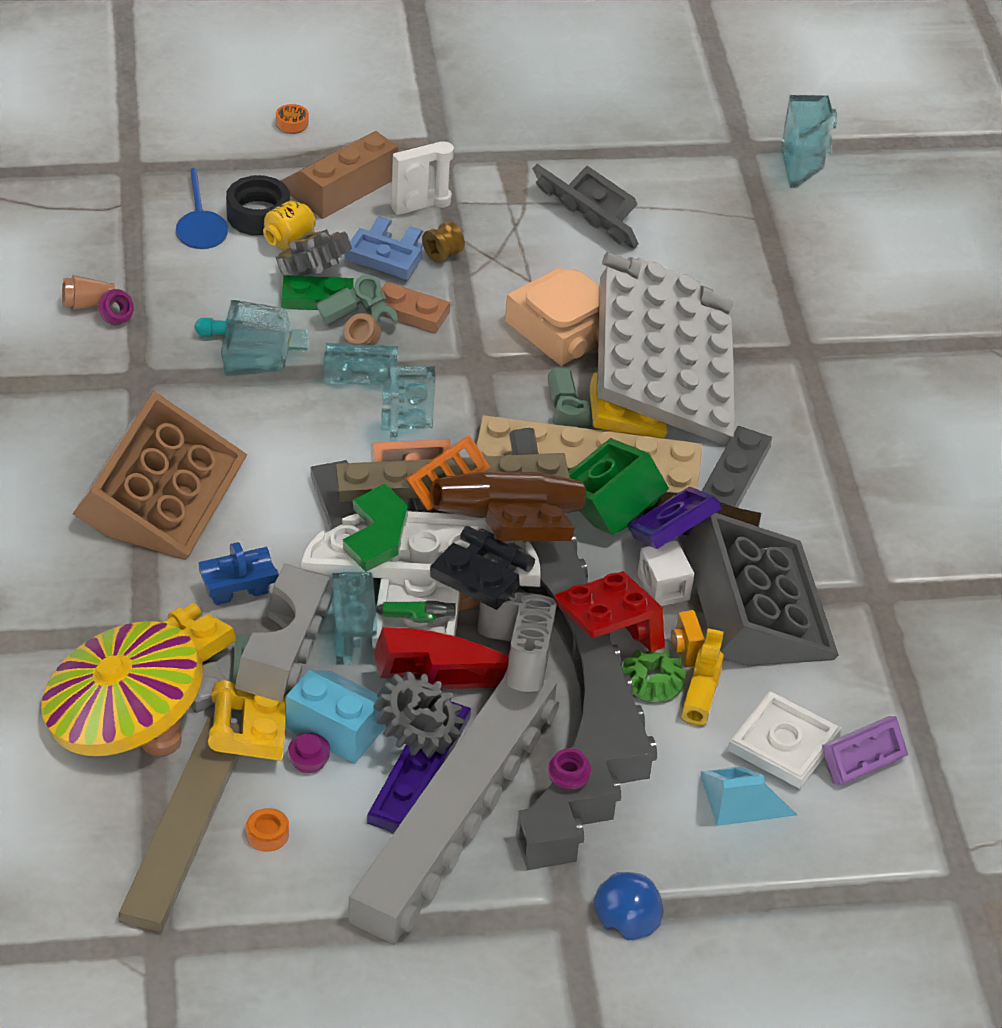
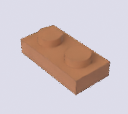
(416, 307)

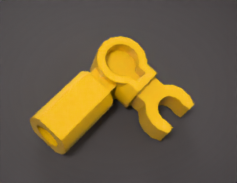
(704, 679)

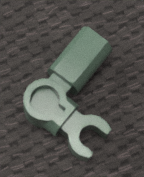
(366, 291)
(568, 408)

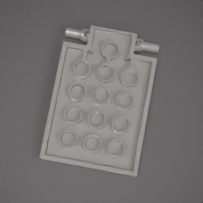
(666, 347)

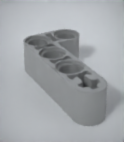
(529, 625)

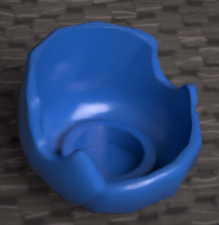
(629, 904)

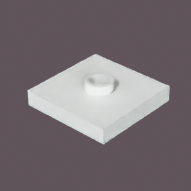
(783, 739)

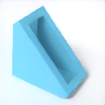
(741, 796)

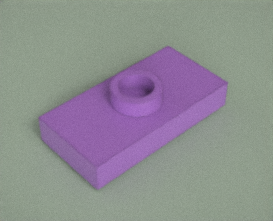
(865, 750)

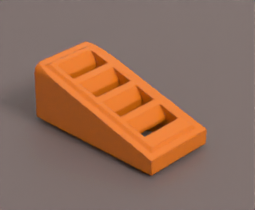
(417, 485)

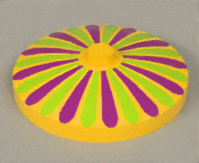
(122, 688)

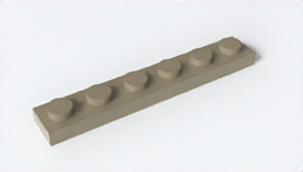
(360, 478)

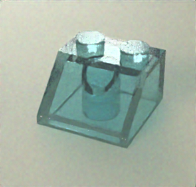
(807, 136)

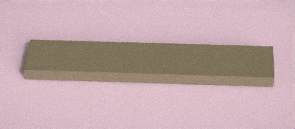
(178, 835)

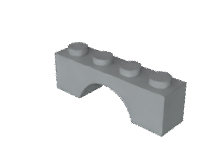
(273, 658)

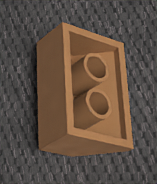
(344, 175)

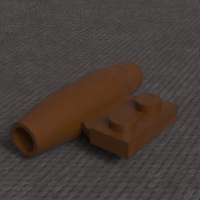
(514, 503)

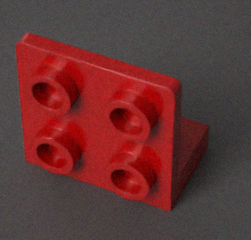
(612, 605)

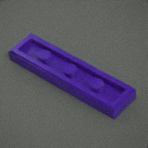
(407, 782)

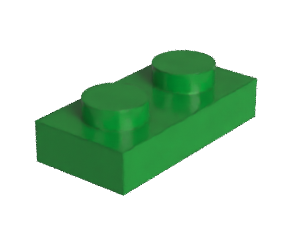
(305, 291)

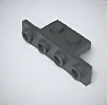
(595, 198)

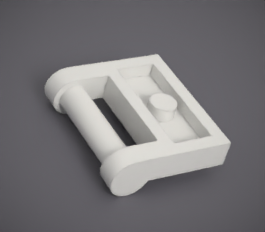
(411, 178)

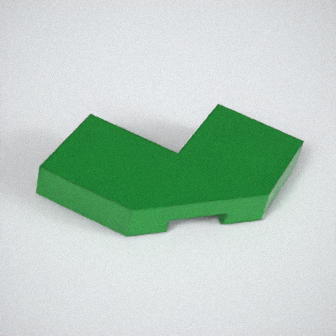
(386, 520)

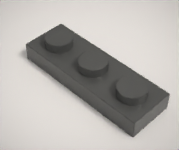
(738, 466)

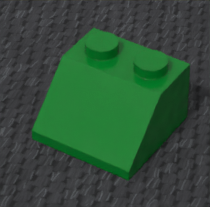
(618, 485)

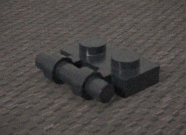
(477, 576)

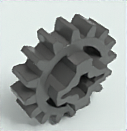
(313, 252)
(418, 714)

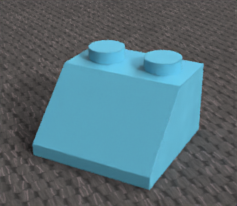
(335, 710)

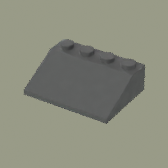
(758, 593)

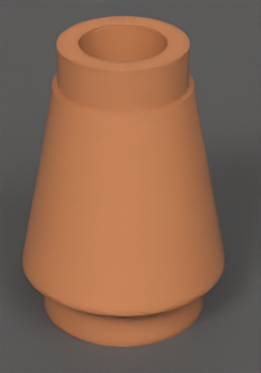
(83, 292)

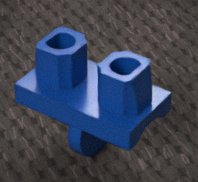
(238, 572)

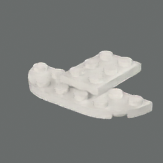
(408, 574)

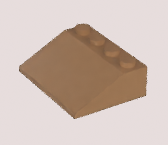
(161, 480)

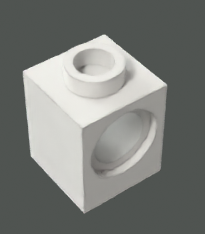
(666, 573)

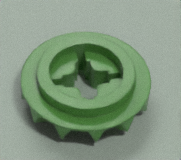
(661, 685)

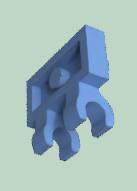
(382, 253)

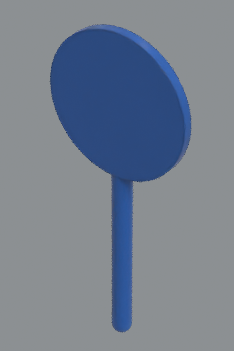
(201, 228)

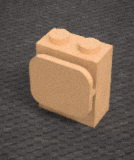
(557, 313)

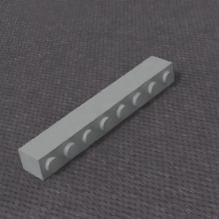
(450, 810)

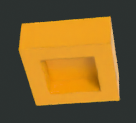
(687, 637)

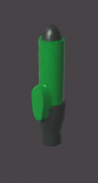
(419, 611)

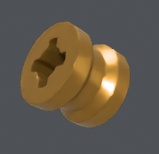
(443, 241)

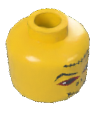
(288, 223)

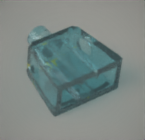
(258, 339)

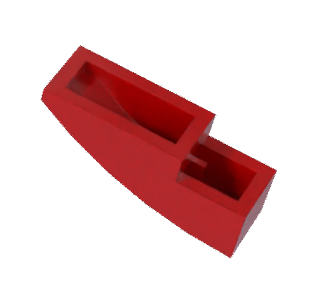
(439, 656)

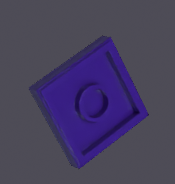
(674, 517)

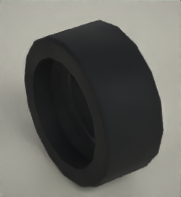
(249, 190)

